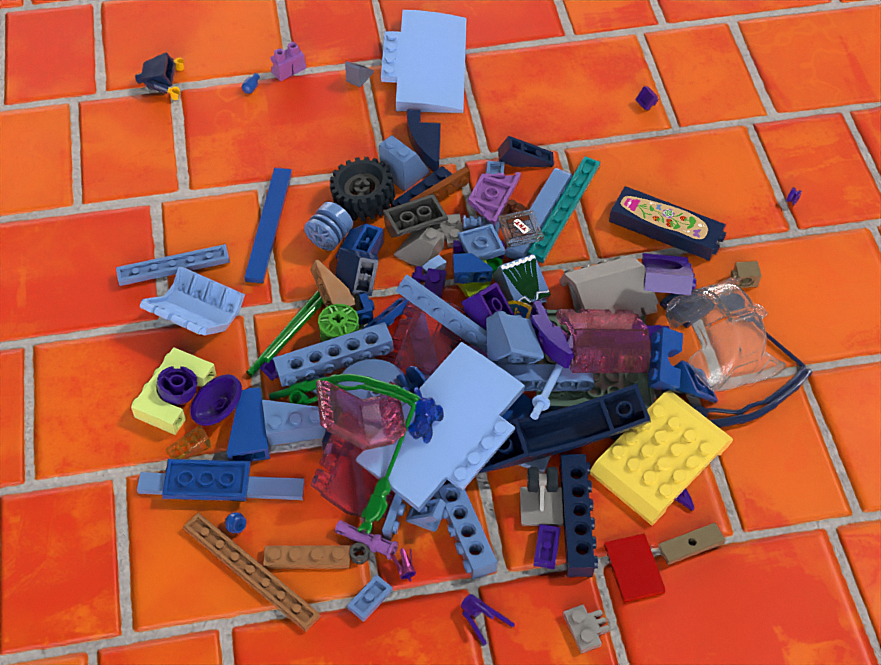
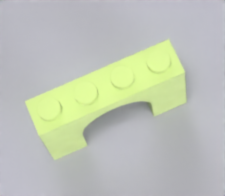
(153, 409)

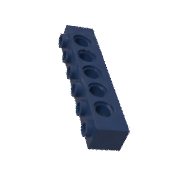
(577, 564)

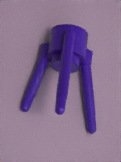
(474, 607)

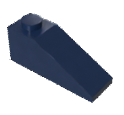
(523, 154)

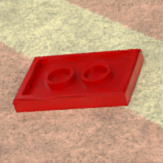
(634, 567)

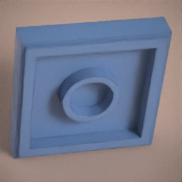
(482, 242)

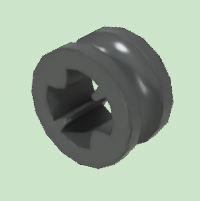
(358, 547)

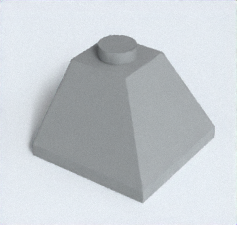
(421, 246)

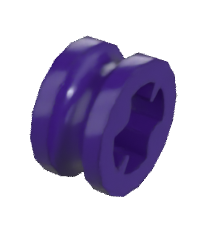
(794, 196)

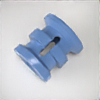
(471, 223)

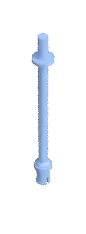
(541, 401)

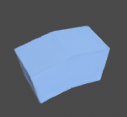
(435, 263)

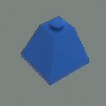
(692, 385)

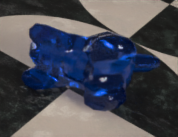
(425, 414)

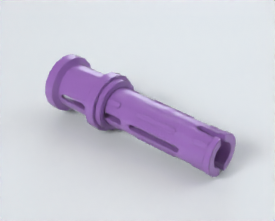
(374, 542)

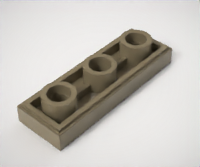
(702, 539)

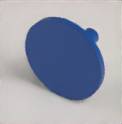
(414, 375)

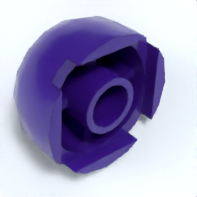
(177, 385)

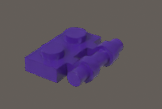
(433, 280)

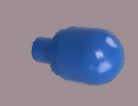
(250, 84)

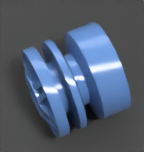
(328, 226)

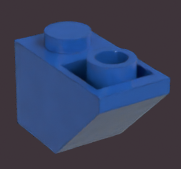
(469, 269)

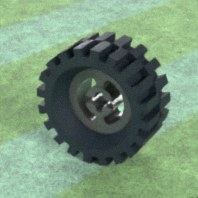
(361, 178)

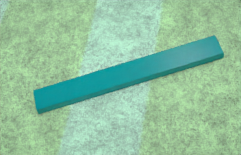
(564, 208)

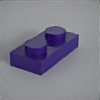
(547, 546)

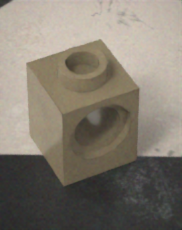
(748, 274)

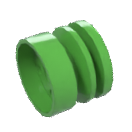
(337, 321)

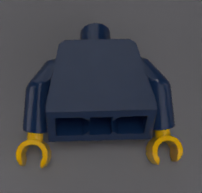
(159, 74)

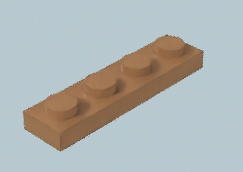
(307, 557)

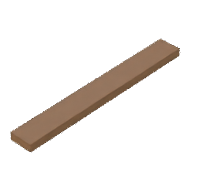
(252, 572)

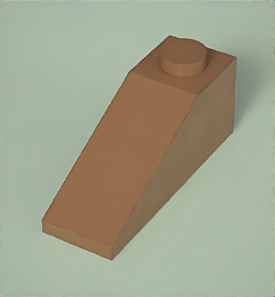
(330, 287)

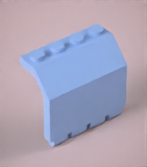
(197, 303)

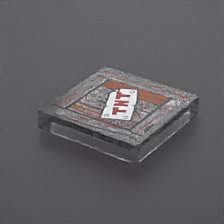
(520, 228)

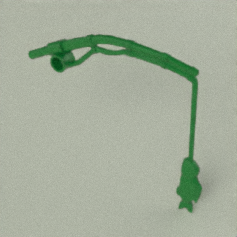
(296, 392)

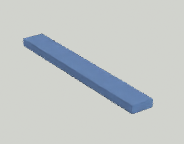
(257, 487)

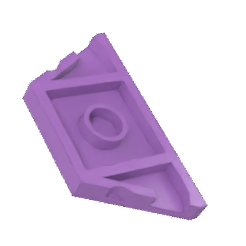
(493, 194)

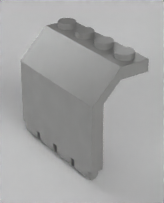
(612, 286)

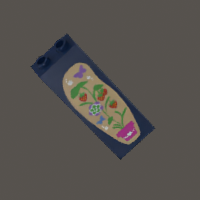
(667, 223)

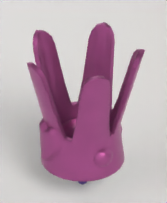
(407, 570)

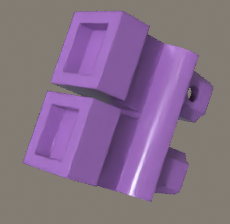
(287, 61)

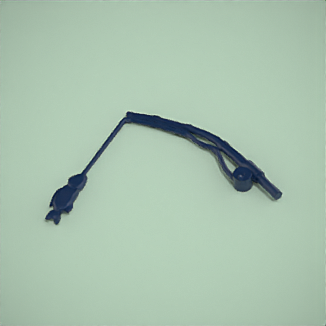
(772, 401)

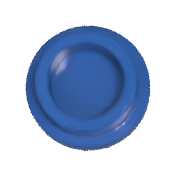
(235, 522)

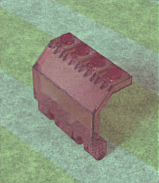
(422, 340)
(607, 341)
(347, 483)

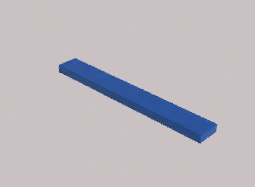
(268, 226)

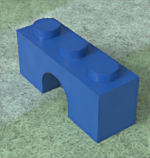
(662, 374)

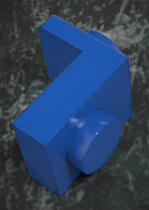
(367, 306)

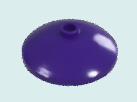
(216, 400)

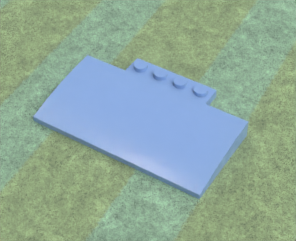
(426, 62)
(473, 401)

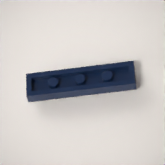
(434, 178)

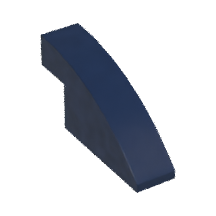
(424, 139)

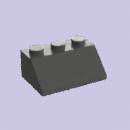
(413, 216)

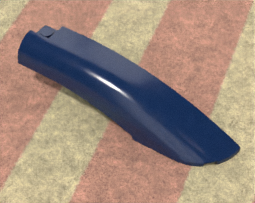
(571, 428)

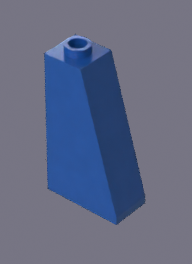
(248, 432)

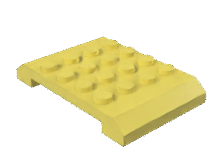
(661, 458)

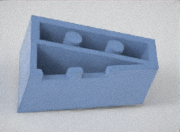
(291, 422)

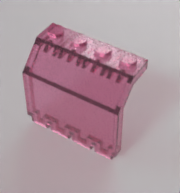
(363, 422)

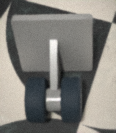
(541, 503)

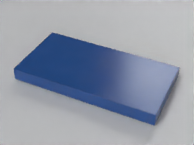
(206, 480)

